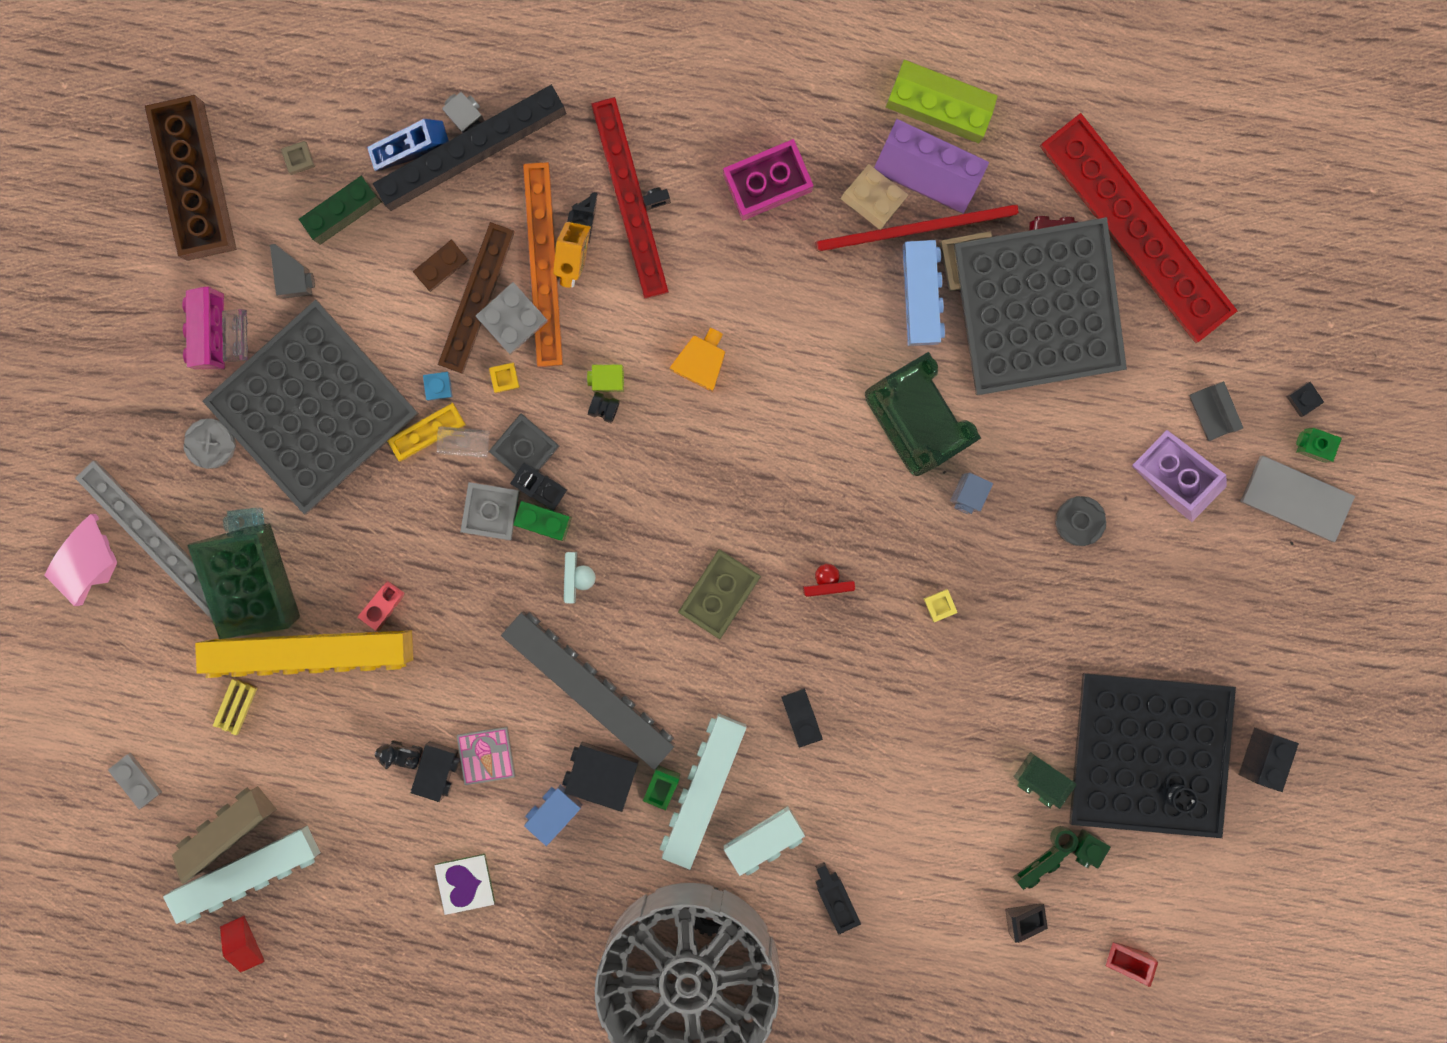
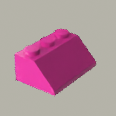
(203, 328)

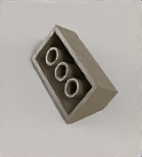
(221, 834)

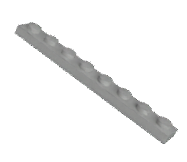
(143, 530)

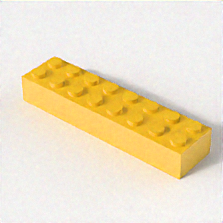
(303, 652)

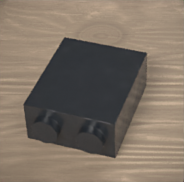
(1268, 759)
(600, 776)

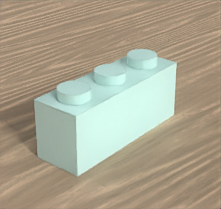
(764, 842)

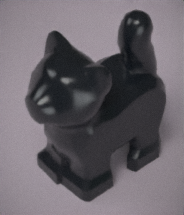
(398, 755)

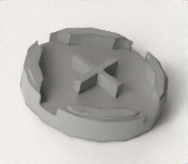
(209, 444)

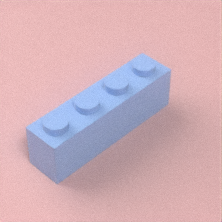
(922, 293)

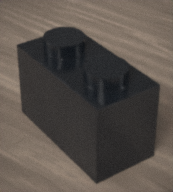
(435, 771)

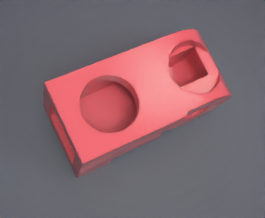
(381, 606)

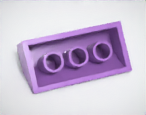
(930, 166)

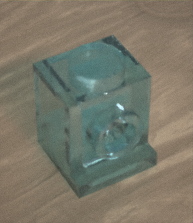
(251, 517)

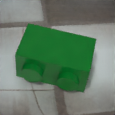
(542, 521)

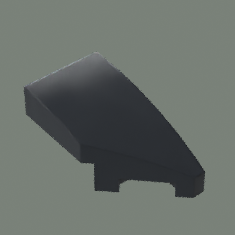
(584, 212)

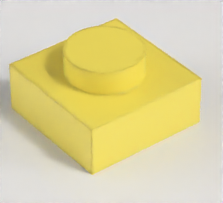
(940, 605)

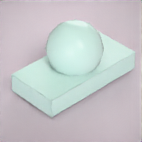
(576, 577)

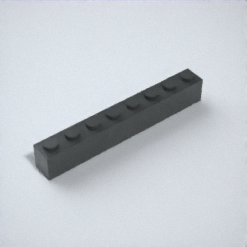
(589, 690)

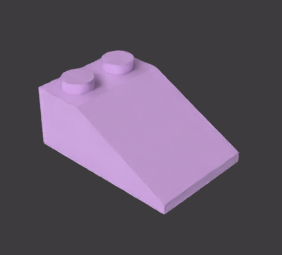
(1180, 475)

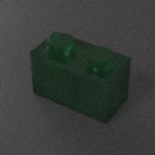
(1045, 781)

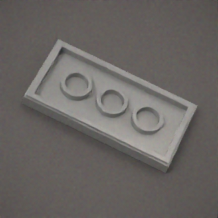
(1297, 499)

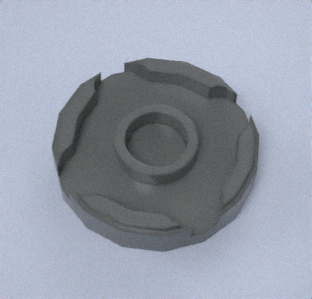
(1080, 521)

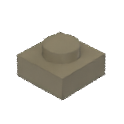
(298, 157)

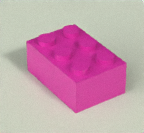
(768, 179)

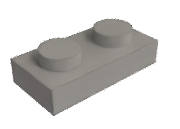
(134, 781)

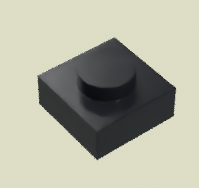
(656, 198)
(1305, 399)

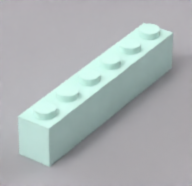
(704, 790)
(242, 874)

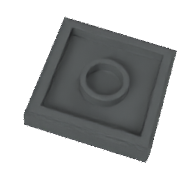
(522, 444)

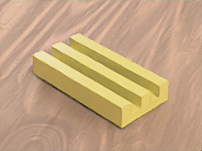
(226, 701)

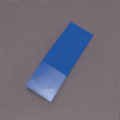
(407, 144)

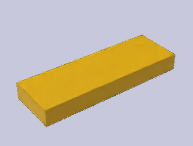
(424, 432)

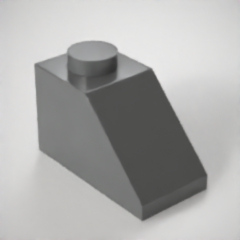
(290, 275)

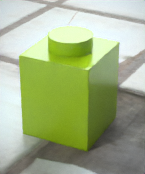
(606, 378)

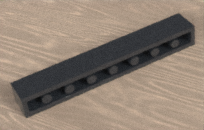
(470, 148)

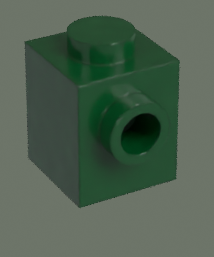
(1090, 850)

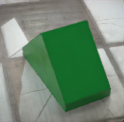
(661, 787)

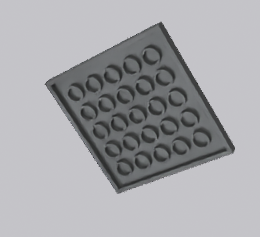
(1040, 306)
(310, 407)

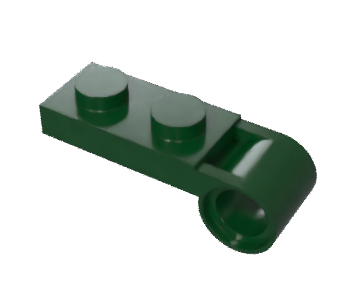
(1049, 860)

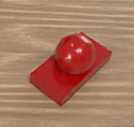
(828, 582)

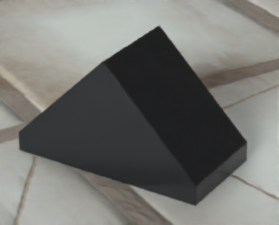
(1026, 921)

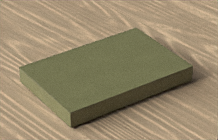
(719, 594)

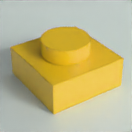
(504, 377)

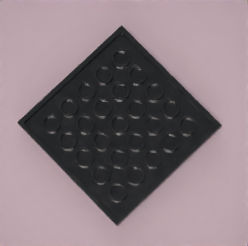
(1142, 740)

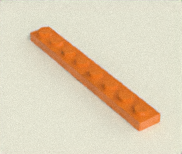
(542, 259)

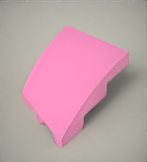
(82, 562)

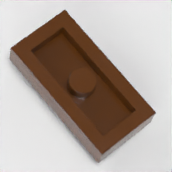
(440, 265)

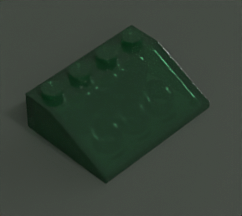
(244, 582)

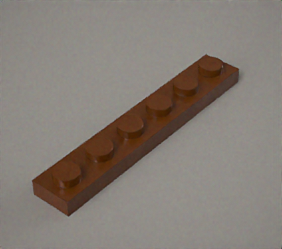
(476, 297)

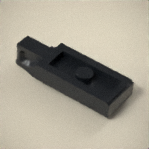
(836, 900)

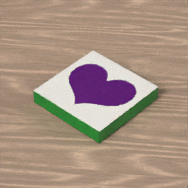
(464, 884)

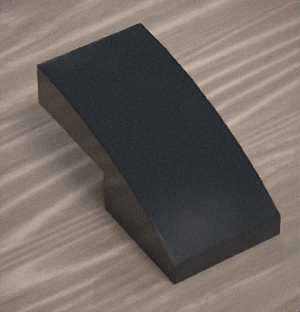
(538, 486)

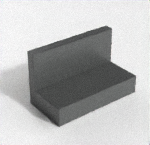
(1216, 411)

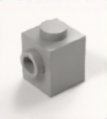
(463, 111)

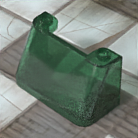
(918, 417)

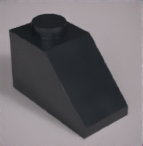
(802, 718)

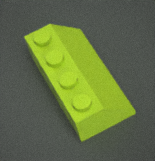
(942, 101)

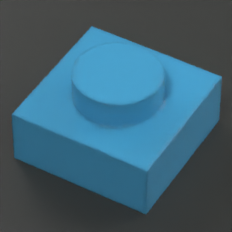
(437, 386)

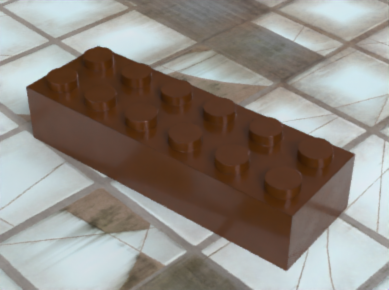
(190, 177)

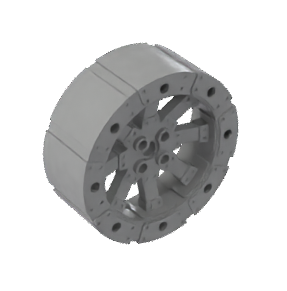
(684, 901)

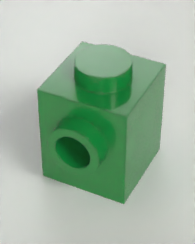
(1318, 444)

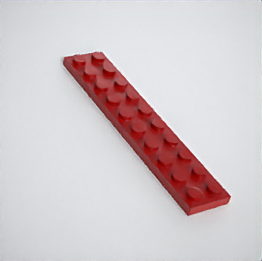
(1138, 228)

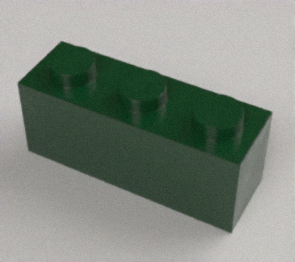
(340, 210)

